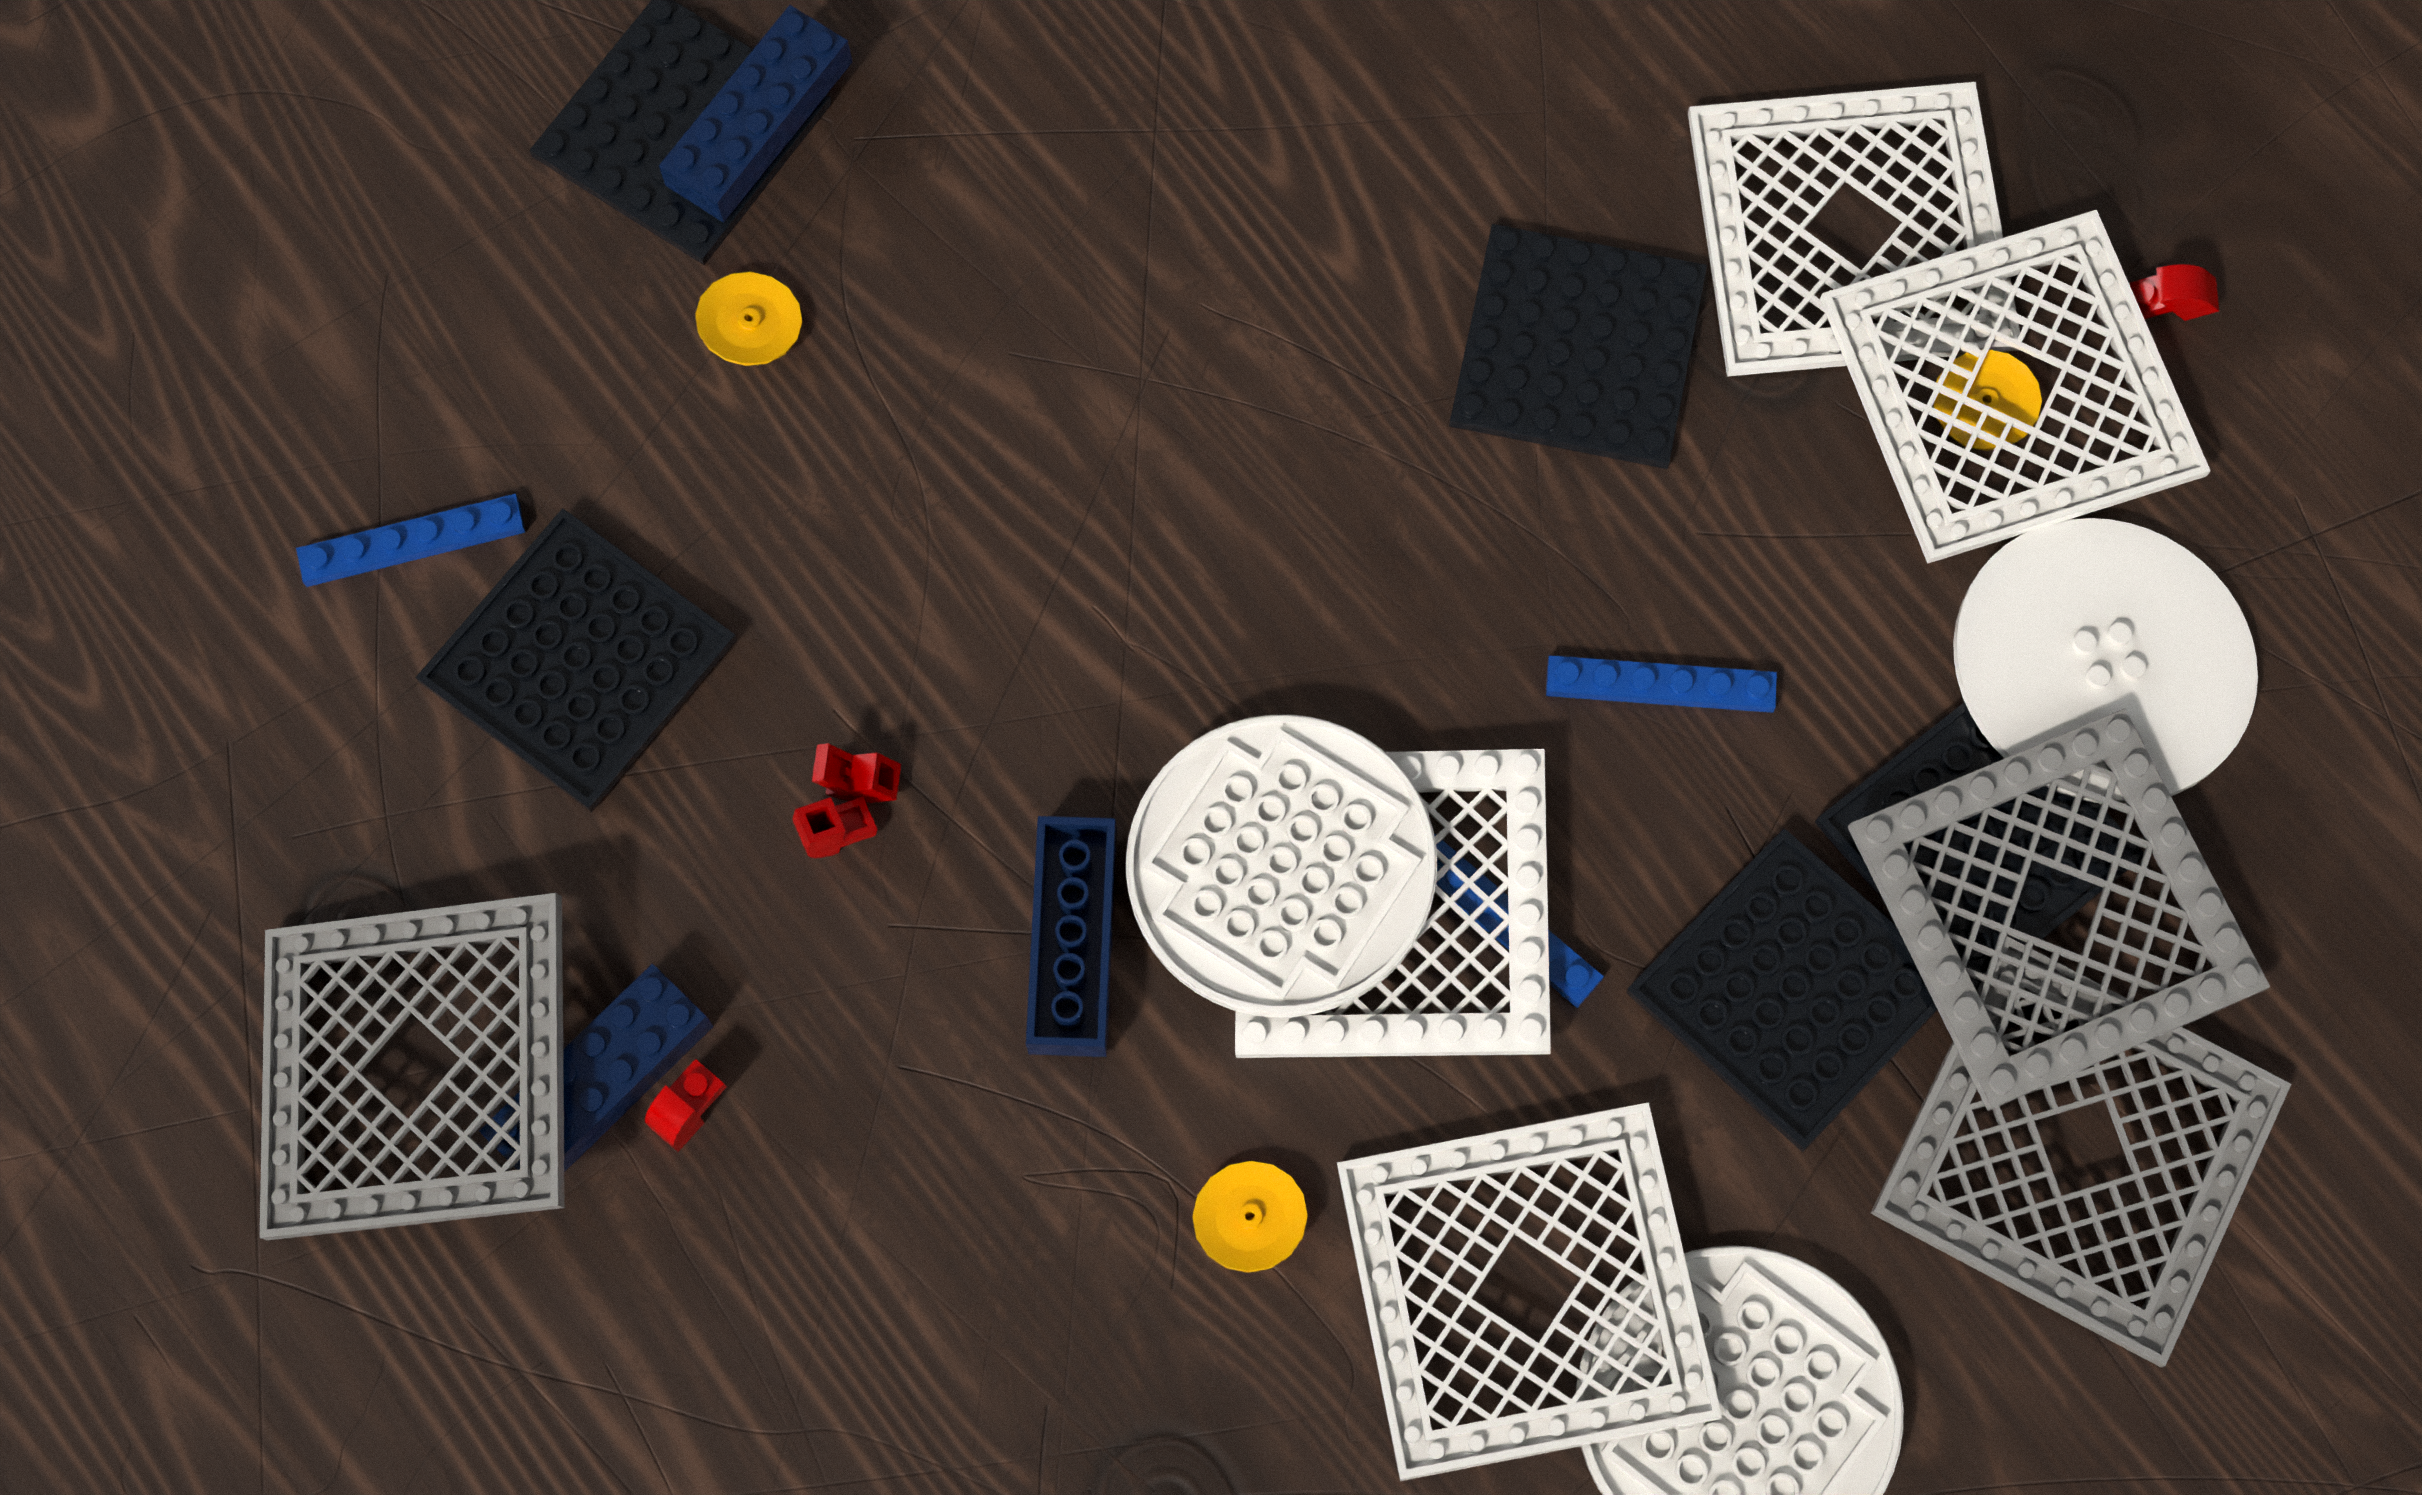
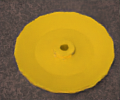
(748, 318)
(2000, 384)
(1250, 1216)

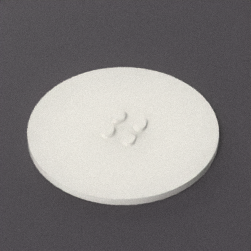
(2103, 623)
(1281, 865)
(1797, 1381)

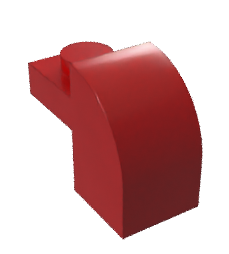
(2177, 289)
(856, 776)
(829, 827)
(678, 1108)

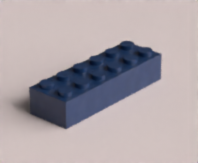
(756, 113)
(1071, 936)
(618, 1060)

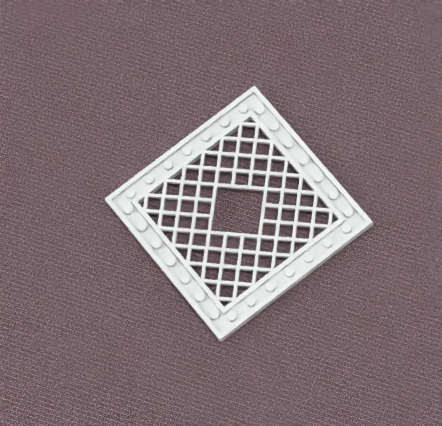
(1974, 195)
(2084, 239)
(1453, 1033)
(1624, 1130)

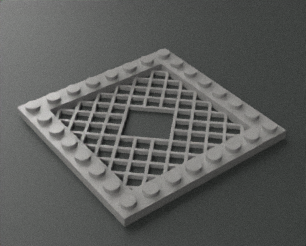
(2109, 739)
(289, 952)
(2157, 1325)

